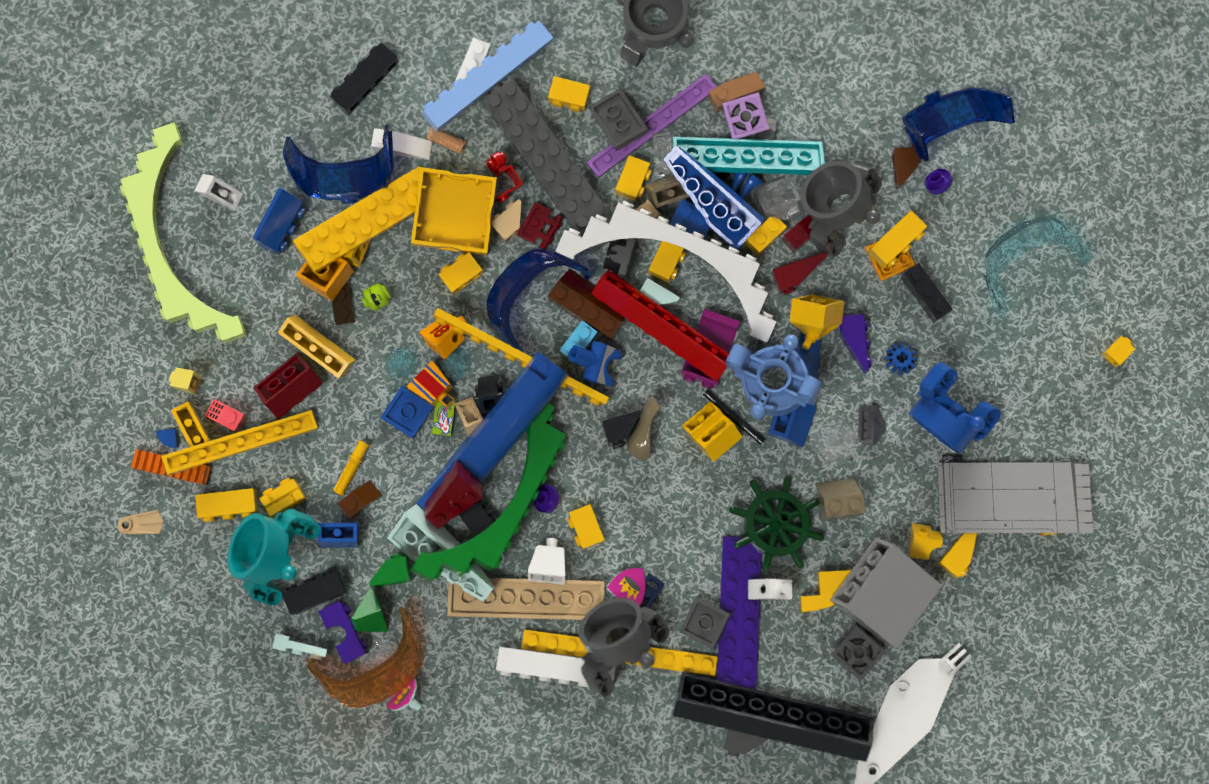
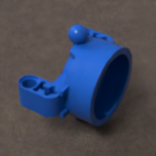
(945, 417)

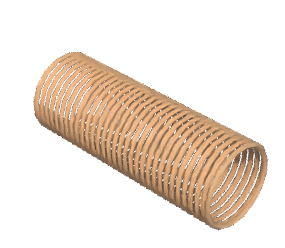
(447, 136)

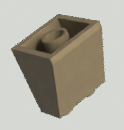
(840, 499)

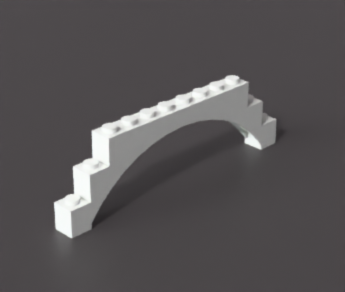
(630, 223)

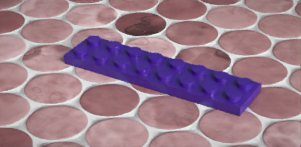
(740, 638)

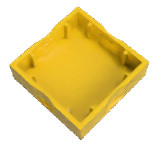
(453, 211)

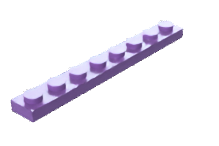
(655, 123)

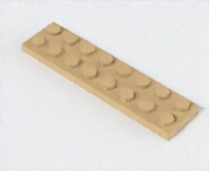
(528, 600)

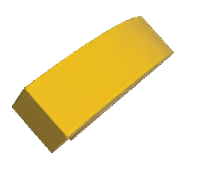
(827, 586)

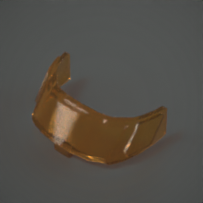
(381, 680)

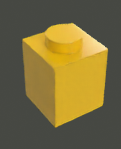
(1118, 351)

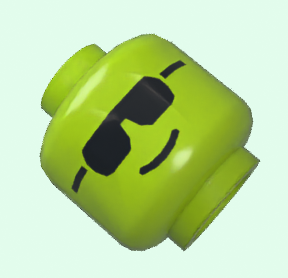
(376, 297)

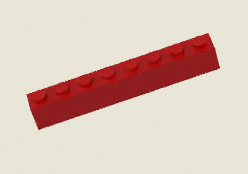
(661, 325)

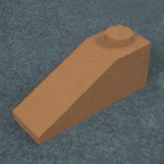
(735, 89)

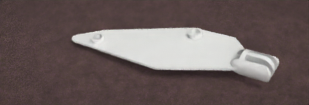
(908, 712)

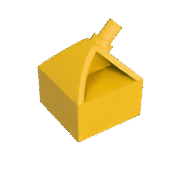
(816, 316)

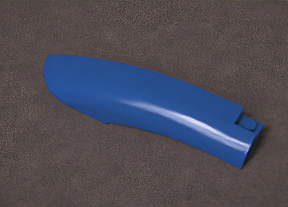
(505, 422)

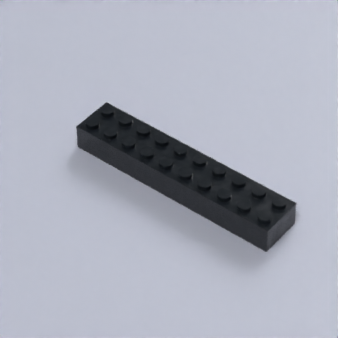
(774, 717)

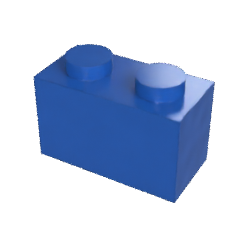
(338, 535)

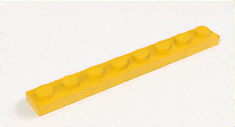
(239, 442)

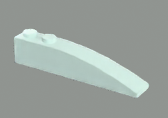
(418, 534)

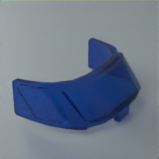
(952, 111)
(341, 180)
(514, 281)

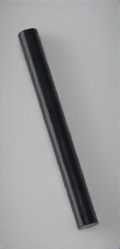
(735, 418)

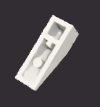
(403, 144)

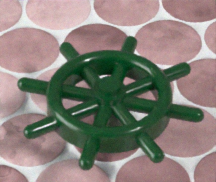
(776, 523)

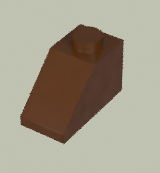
(904, 164)
(359, 500)

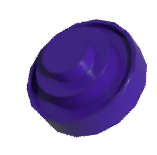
(938, 181)
(547, 499)

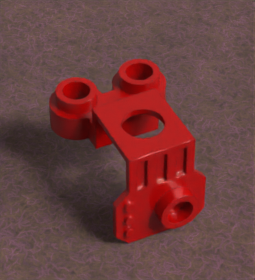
(498, 161)

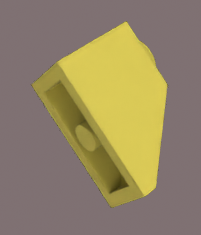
(185, 380)

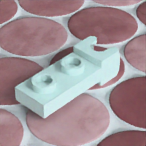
(285, 642)

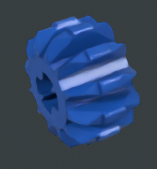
(894, 354)

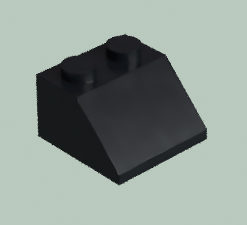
(619, 429)

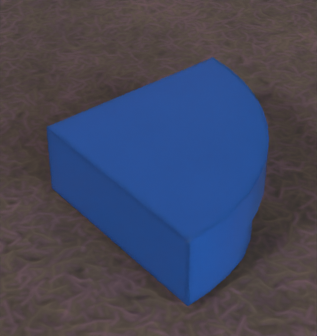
(168, 437)

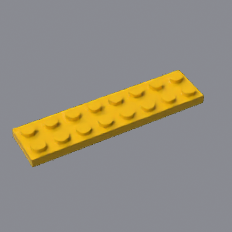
(359, 222)

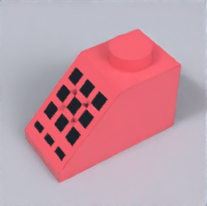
(226, 416)

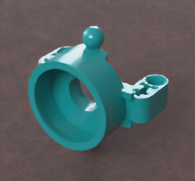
(262, 549)

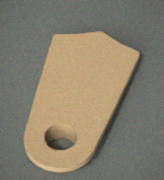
(142, 523)

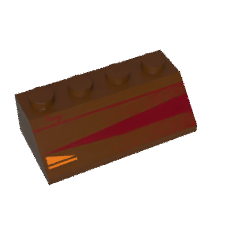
(574, 296)

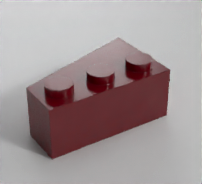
(453, 496)

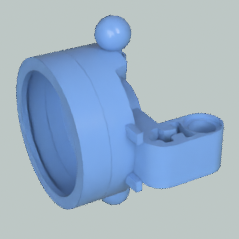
(798, 390)

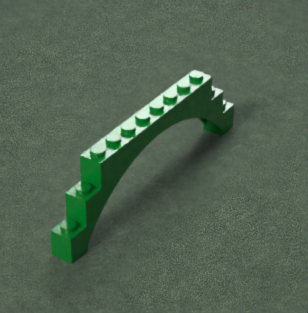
(489, 545)

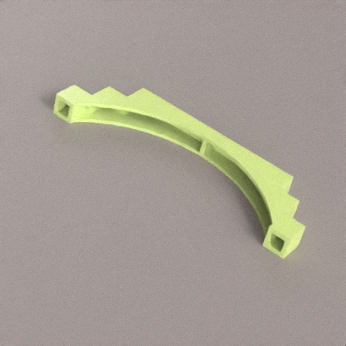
(142, 198)

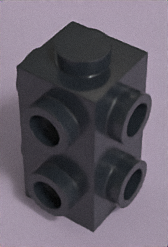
(488, 393)

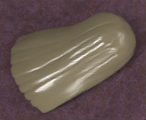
(639, 440)

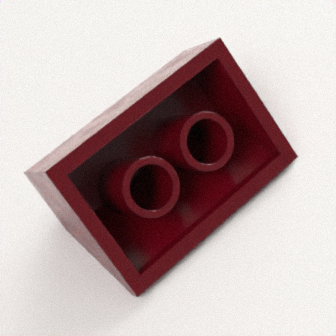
(287, 385)

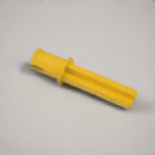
(351, 467)

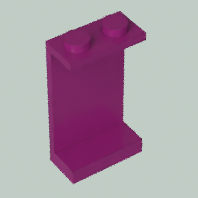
(721, 332)

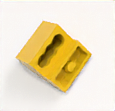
(712, 431)

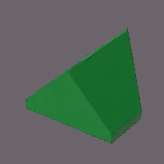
(369, 615)

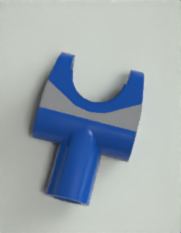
(595, 362)

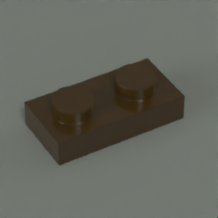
(343, 307)

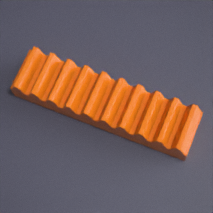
(153, 463)

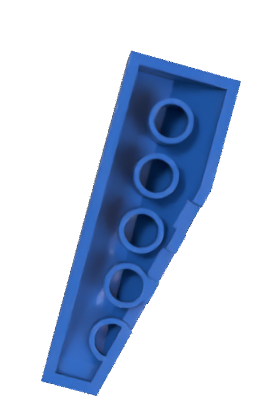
(716, 201)

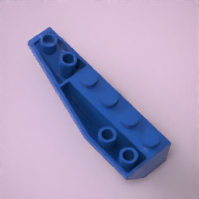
(796, 425)

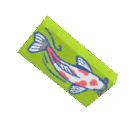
(443, 419)

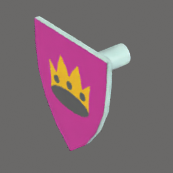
(628, 585)
(405, 697)

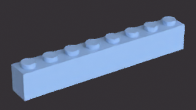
(487, 76)

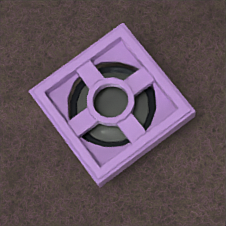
(744, 115)

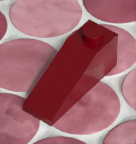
(798, 235)
(792, 275)

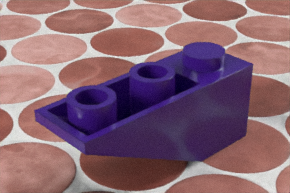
(854, 337)

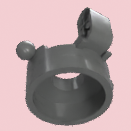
(641, 37)
(824, 187)
(608, 623)

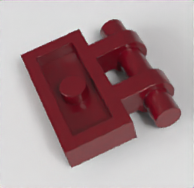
(535, 223)

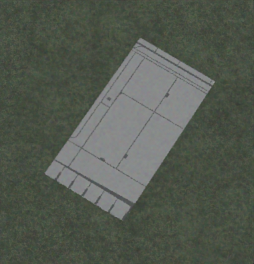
(1015, 497)

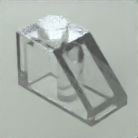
(662, 146)

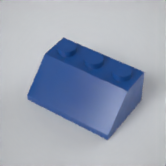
(279, 222)

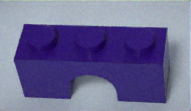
(353, 646)

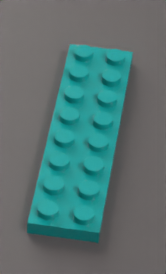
(754, 155)

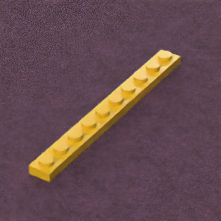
(512, 354)
(663, 658)

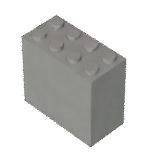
(886, 592)

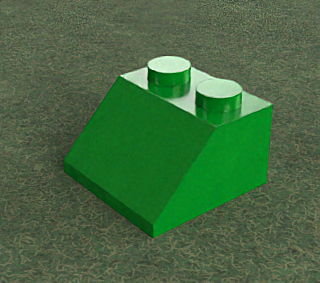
(392, 572)

